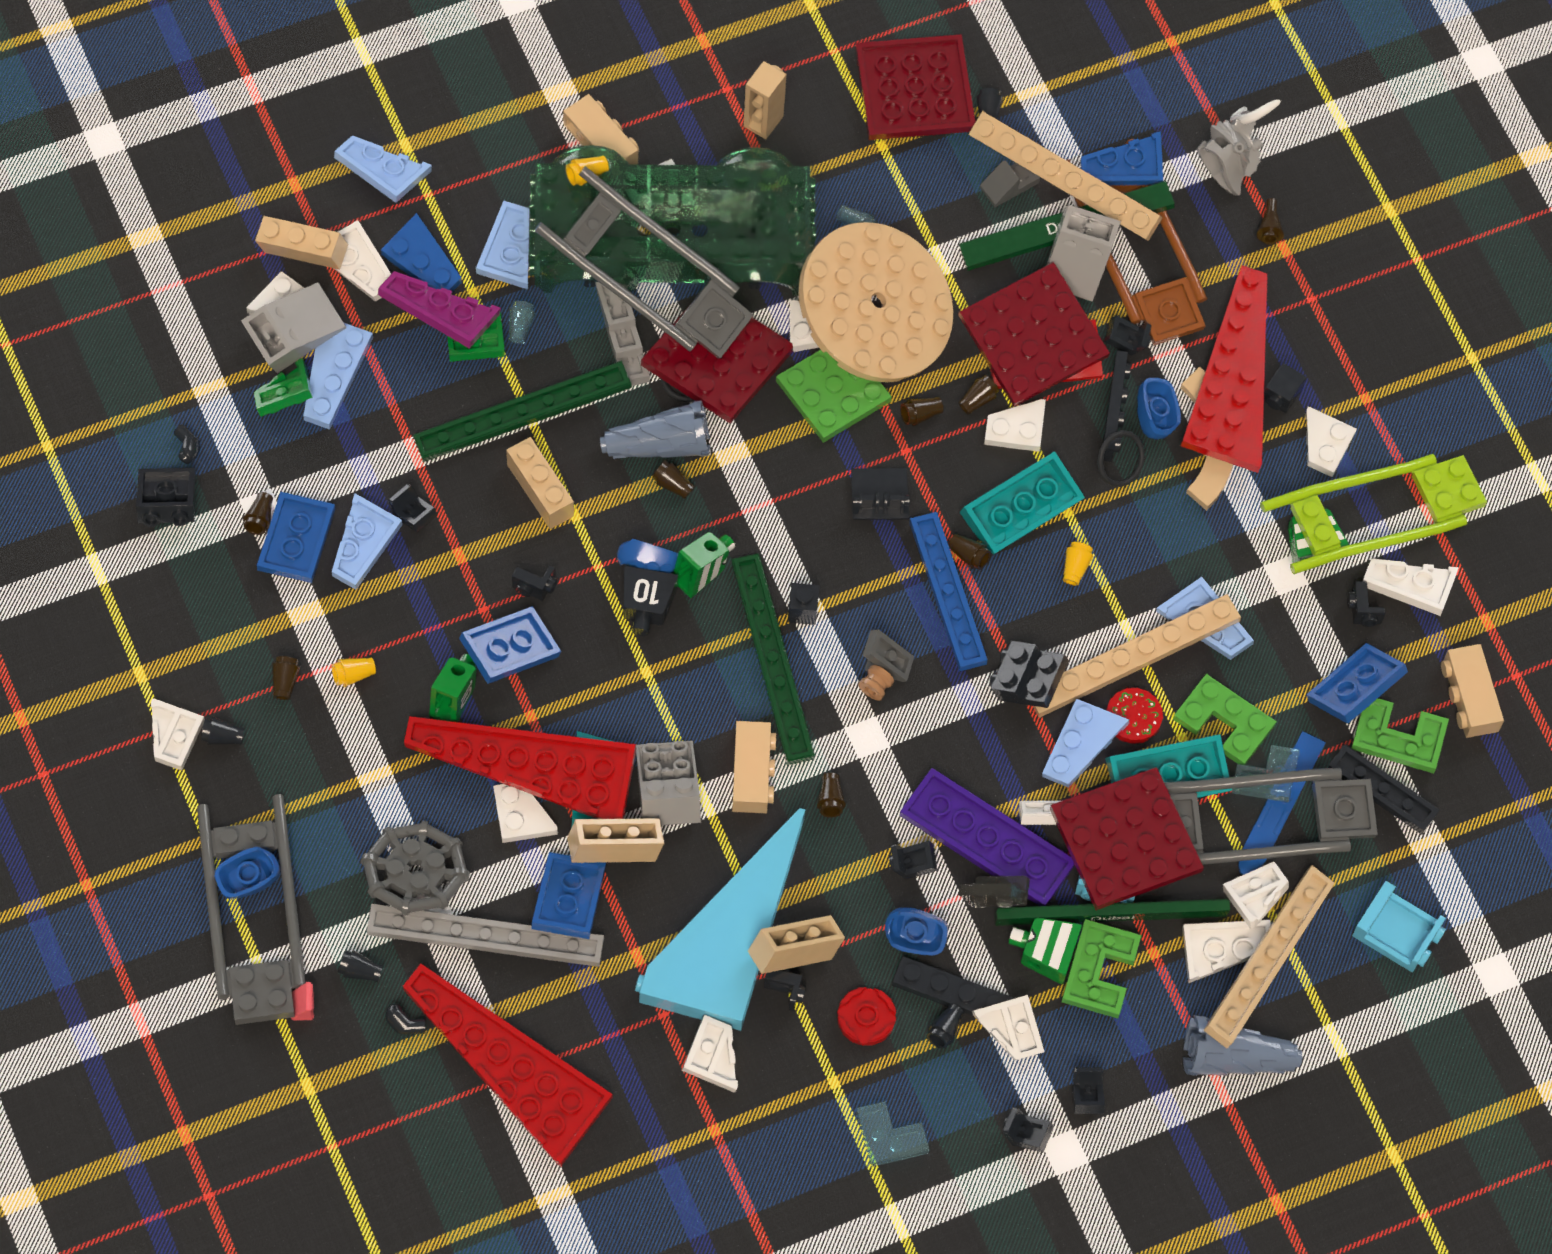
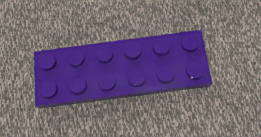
(986, 836)

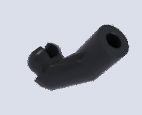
(190, 444)
(401, 1023)

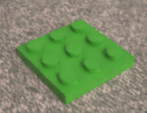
(830, 395)

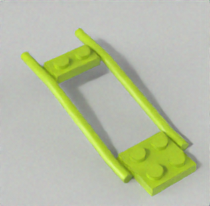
(1445, 487)

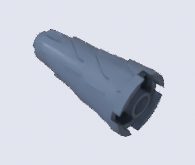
(666, 434)
(1246, 1055)

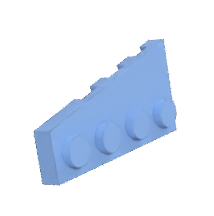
(333, 373)

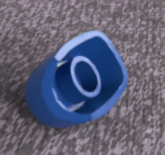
(1158, 408)
(646, 556)
(247, 873)
(916, 931)

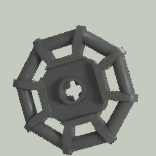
(415, 853)

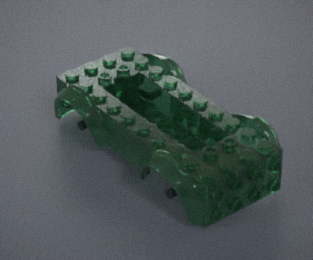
(751, 202)

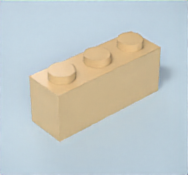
(764, 99)
(592, 126)
(301, 242)
(540, 483)
(1472, 691)
(753, 767)
(615, 840)
(796, 944)

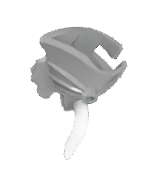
(1231, 150)

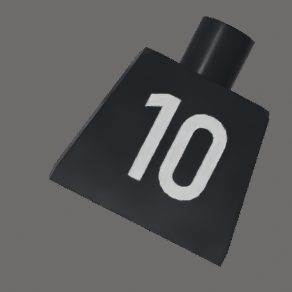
(647, 597)

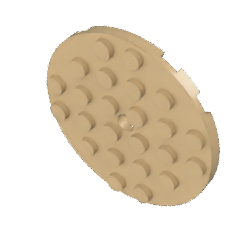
(838, 306)

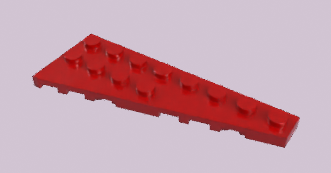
(1231, 397)
(563, 769)
(533, 1083)

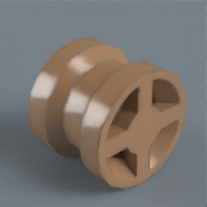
(876, 682)

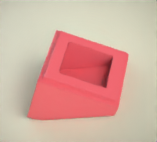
(303, 1002)

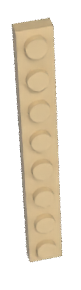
(1065, 176)
(1142, 651)
(1268, 957)

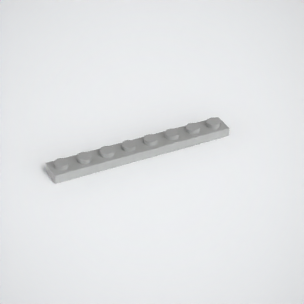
(483, 935)

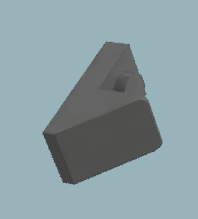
(1007, 182)
(889, 655)

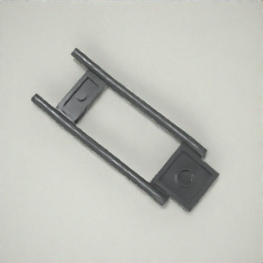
(712, 317)
(1341, 808)
(260, 989)

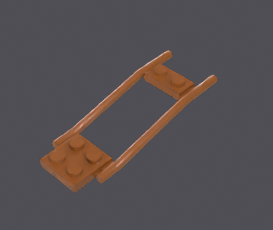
(1167, 307)

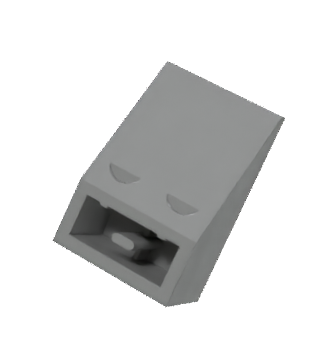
(1083, 249)
(293, 326)
(668, 782)

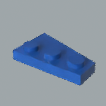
(1128, 164)
(420, 256)

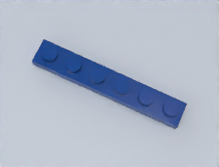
(948, 591)

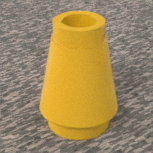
(597, 165)
(1076, 562)
(352, 670)

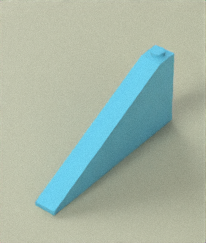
(709, 960)

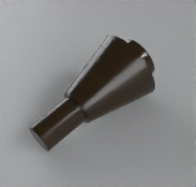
(1270, 227)

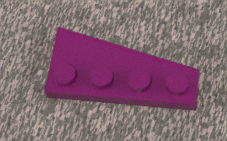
(454, 316)

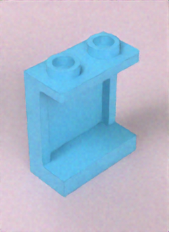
(1399, 929)

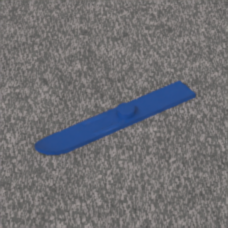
(1276, 812)

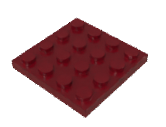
(915, 87)
(1033, 334)
(726, 382)
(1126, 838)

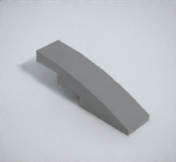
(623, 334)

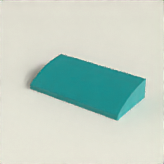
(1022, 503)
(1175, 762)

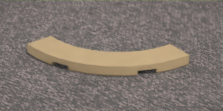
(1215, 472)

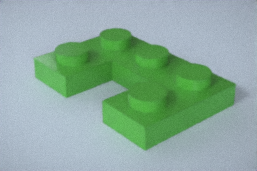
(1249, 723)
(1413, 751)
(1083, 984)

